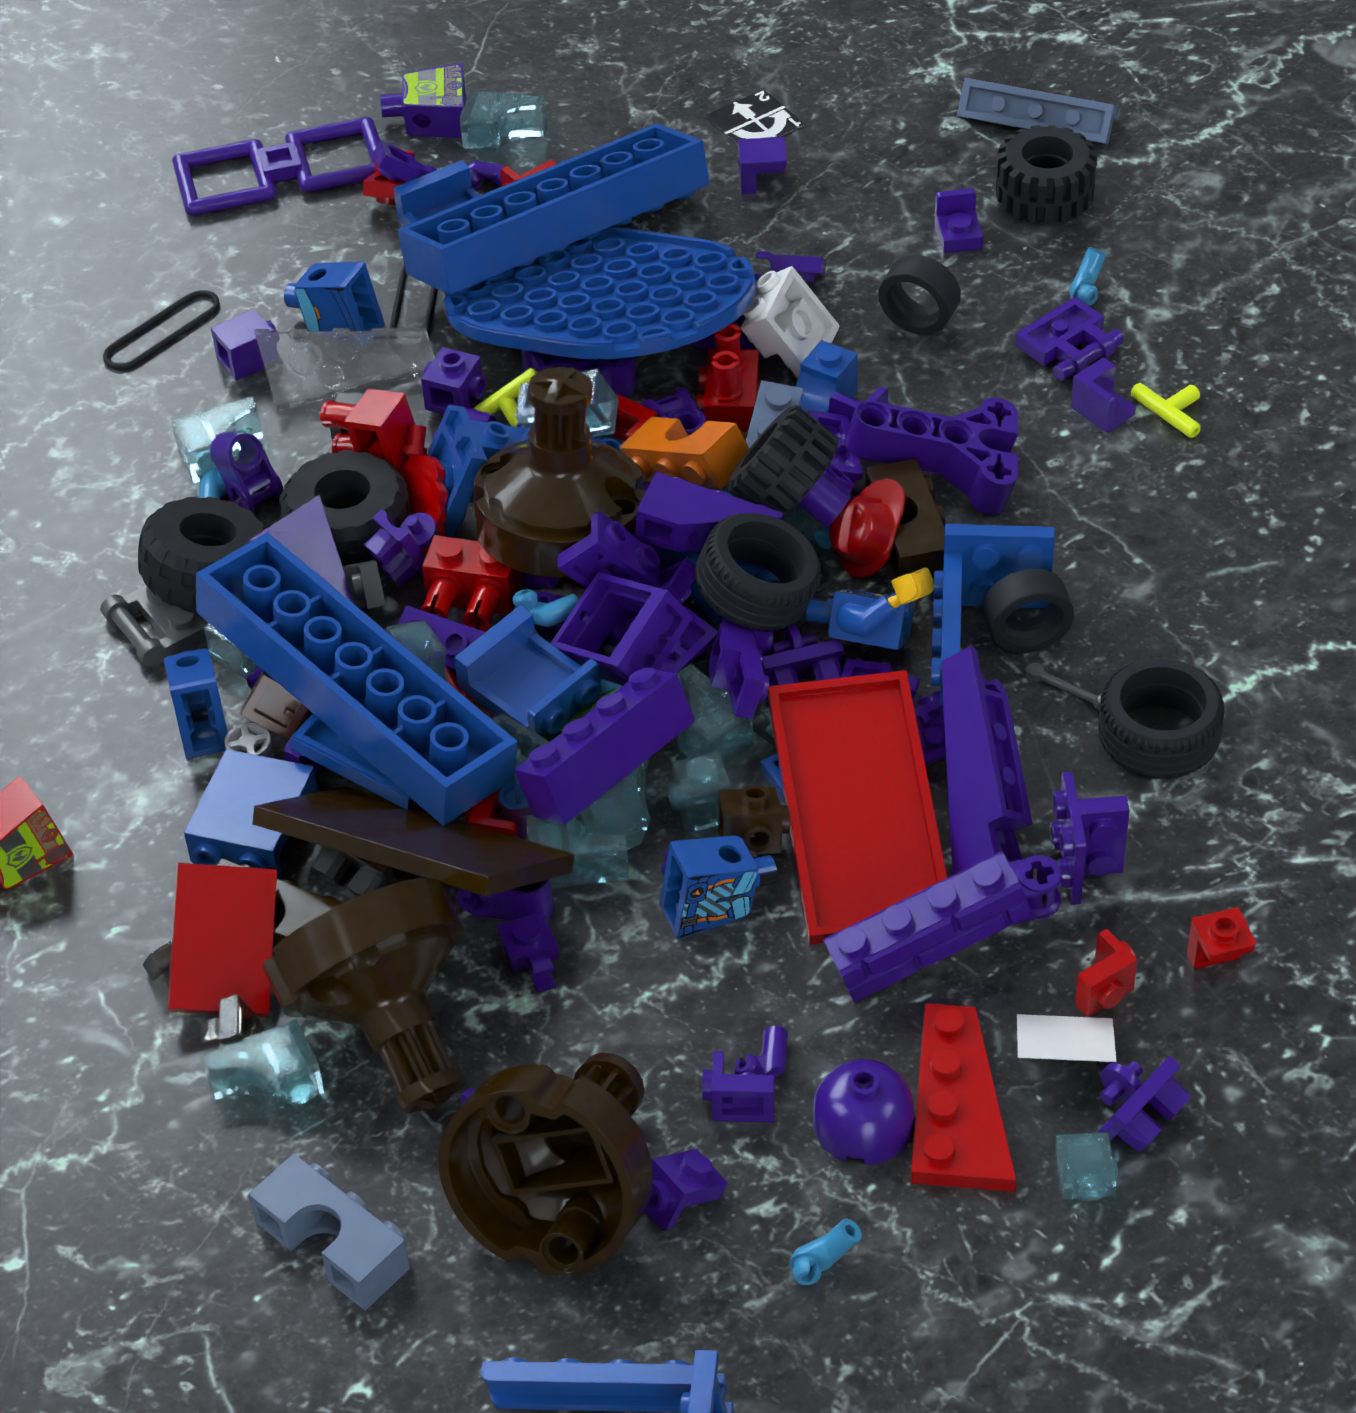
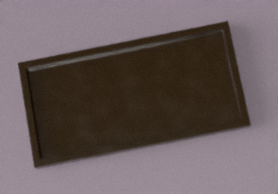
(414, 840)

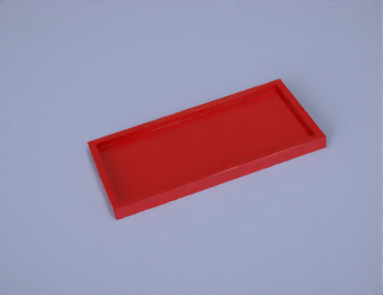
(855, 796)

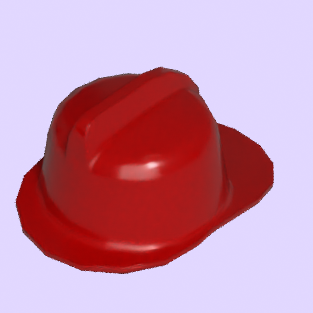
(867, 527)

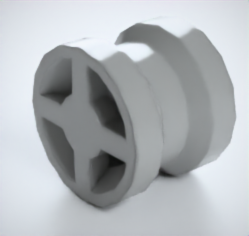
(250, 739)

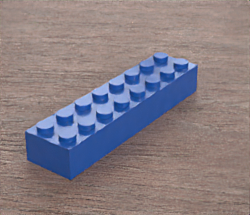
(553, 208)
(356, 678)

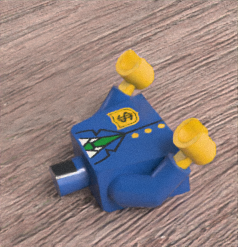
(873, 616)

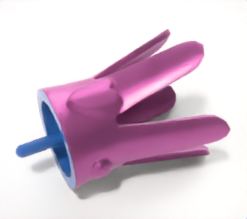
(515, 806)

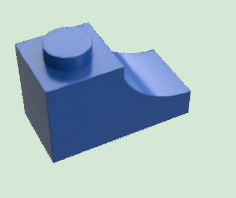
(825, 372)

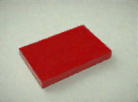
(221, 937)

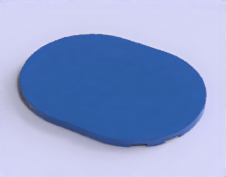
(610, 297)

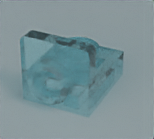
(1086, 1166)

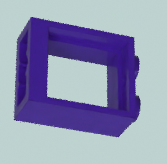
(646, 641)

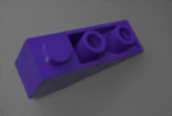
(683, 514)

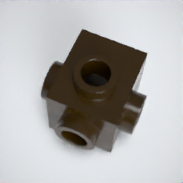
(755, 817)

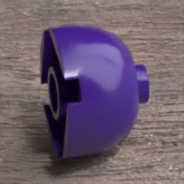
(863, 1111)

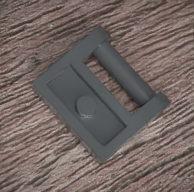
(176, 627)

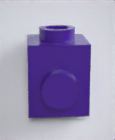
(681, 1182)

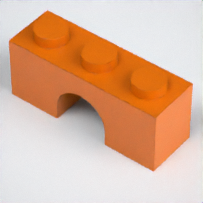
(700, 458)

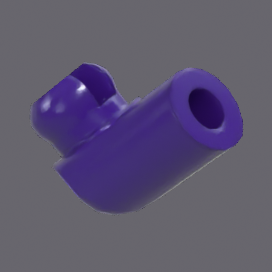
(484, 170)
(773, 1055)

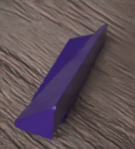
(982, 765)

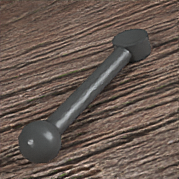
(1036, 673)

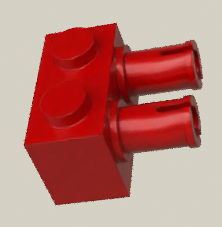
(729, 380)
(374, 425)
(468, 578)

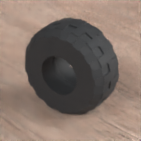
(352, 493)
(185, 540)

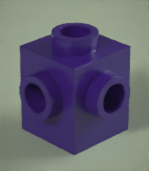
(452, 380)

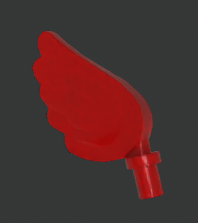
(424, 479)

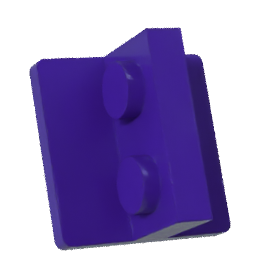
(1088, 834)

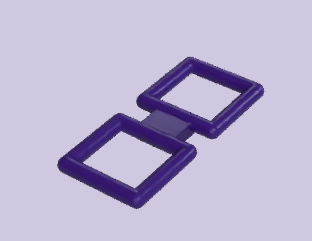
(274, 165)

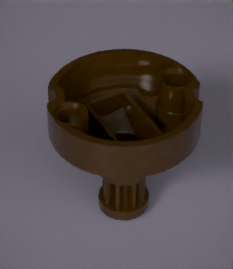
(543, 490)
(372, 970)
(550, 1163)

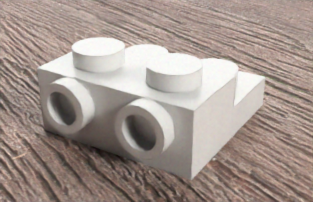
(787, 318)

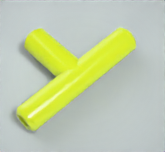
(505, 398)
(1171, 408)

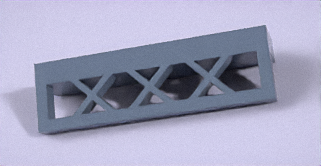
(1029, 108)

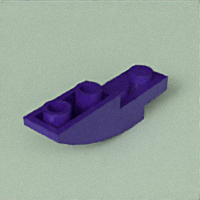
(737, 666)

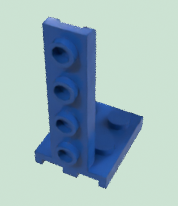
(464, 448)
(972, 565)
(609, 1386)

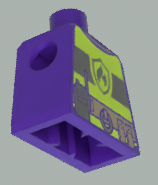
(429, 101)

